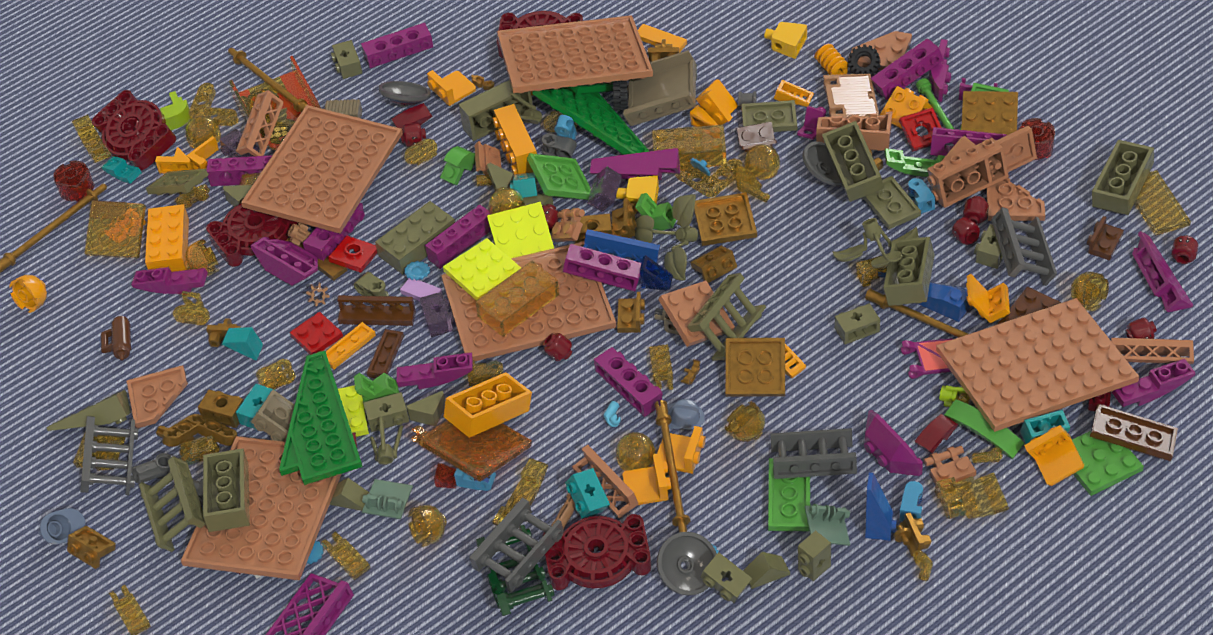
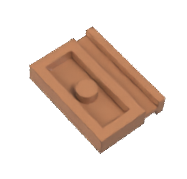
(486, 154)

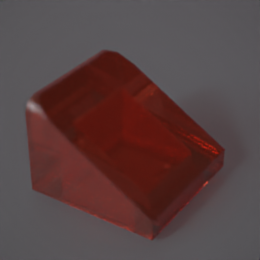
(444, 476)

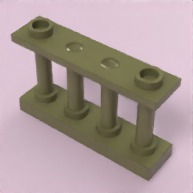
(711, 311)
(188, 503)

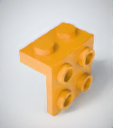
(450, 88)
(717, 102)
(904, 103)
(991, 303)
(685, 450)
(1055, 455)
(649, 483)

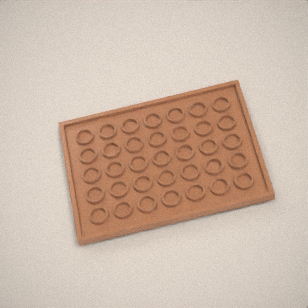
(573, 54)
(322, 168)
(576, 312)
(1036, 364)
(282, 520)

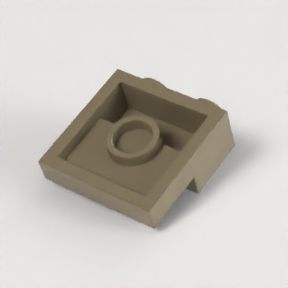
(274, 416)

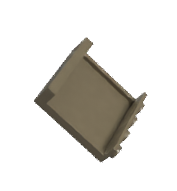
(665, 93)

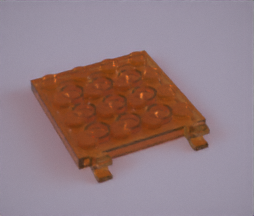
(475, 455)

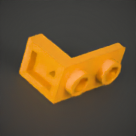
(202, 152)

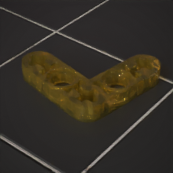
(224, 117)
(712, 182)

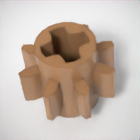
(298, 233)
(317, 288)

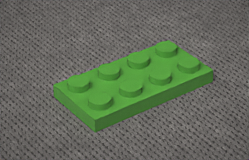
(787, 502)

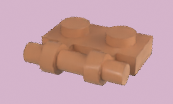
(569, 226)
(958, 467)

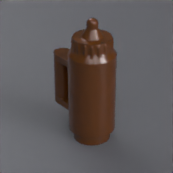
(121, 338)

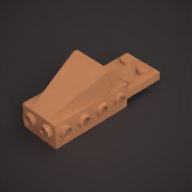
(975, 167)

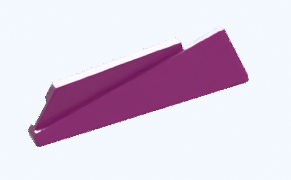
(640, 164)
(1159, 275)

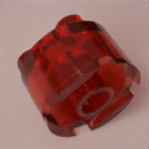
(1043, 136)
(73, 180)

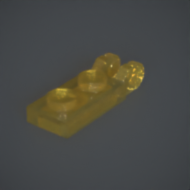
(661, 365)
(346, 556)
(130, 612)

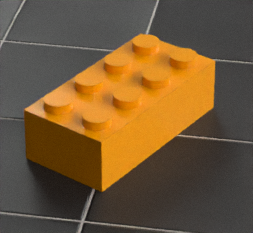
(513, 138)
(167, 237)
(487, 404)

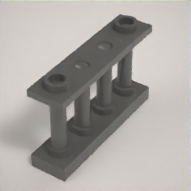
(1011, 250)
(91, 462)
(813, 465)
(507, 528)

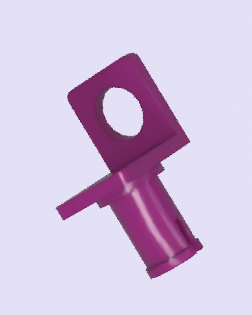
(811, 121)

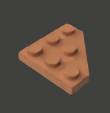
(889, 48)
(1017, 201)
(154, 394)

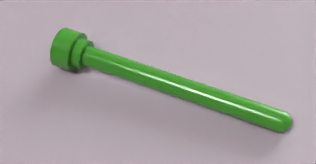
(924, 87)

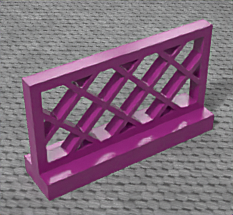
(322, 619)

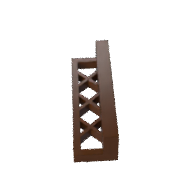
(376, 313)

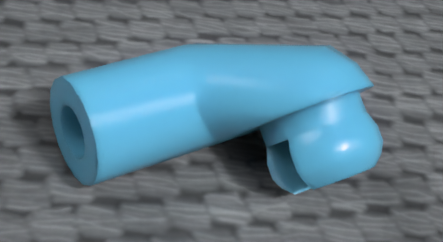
(611, 416)

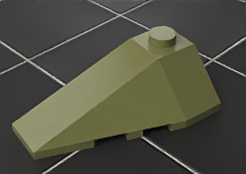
(107, 411)

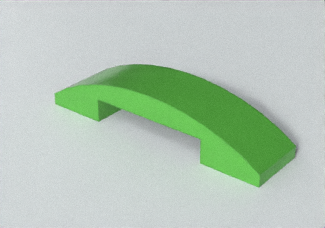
(909, 165)
(971, 418)

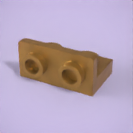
(624, 220)
(715, 263)
(630, 314)
(89, 546)

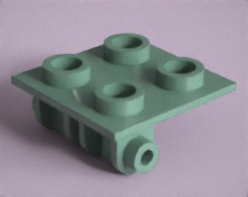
(387, 499)
(829, 522)

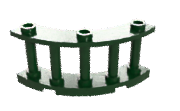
(508, 601)

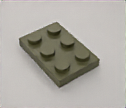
(780, 113)
(177, 181)
(892, 204)

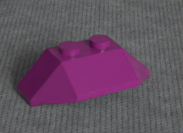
(285, 259)
(889, 447)

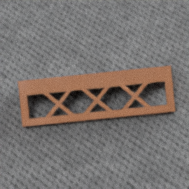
(256, 121)
(1153, 348)
(613, 480)

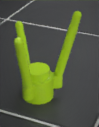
(949, 394)

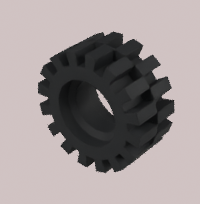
(864, 51)
(620, 95)

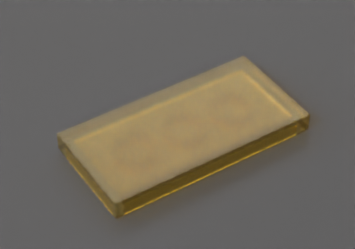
(1160, 206)

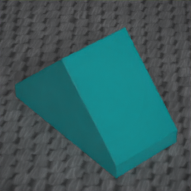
(243, 341)

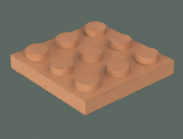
(684, 305)

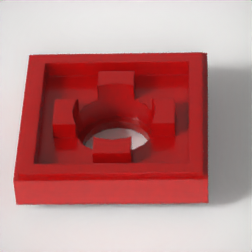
(925, 118)
(353, 261)

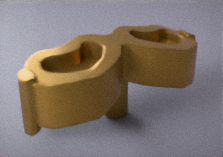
(479, 82)
(690, 377)

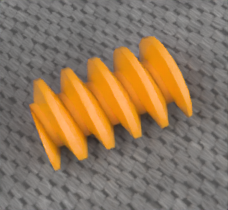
(831, 60)

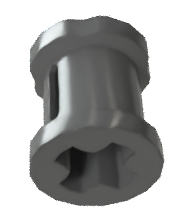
(745, 98)

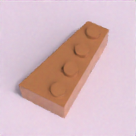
(874, 128)

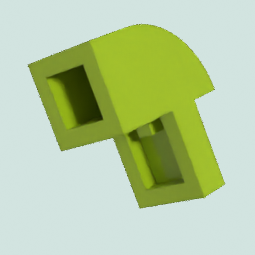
(177, 113)

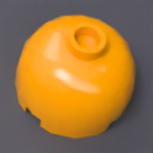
(28, 292)

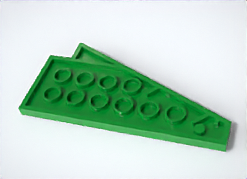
(594, 115)
(319, 431)

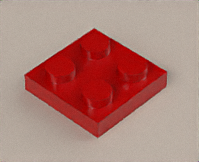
(316, 334)

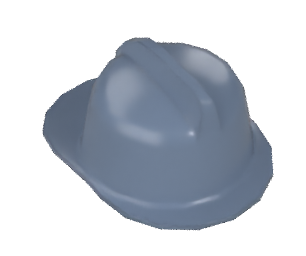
(685, 415)
(59, 524)

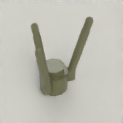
(531, 115)
(385, 454)

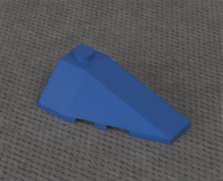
(947, 300)
(878, 512)

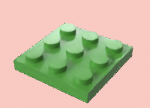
(559, 176)
(1103, 463)

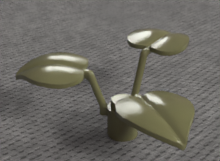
(683, 211)
(873, 232)

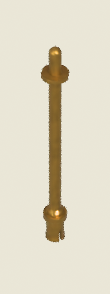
(239, 57)
(10, 258)
(881, 300)
(663, 420)

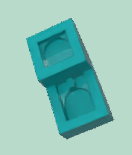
(121, 170)

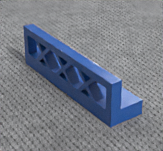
(621, 246)

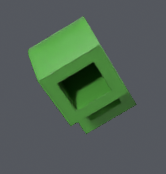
(456, 161)
(660, 213)
(378, 388)

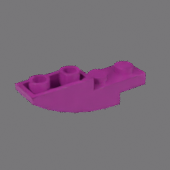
(940, 74)
(168, 282)
(441, 371)
(1156, 384)

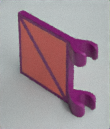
(928, 357)

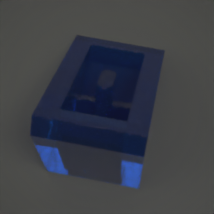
(654, 276)

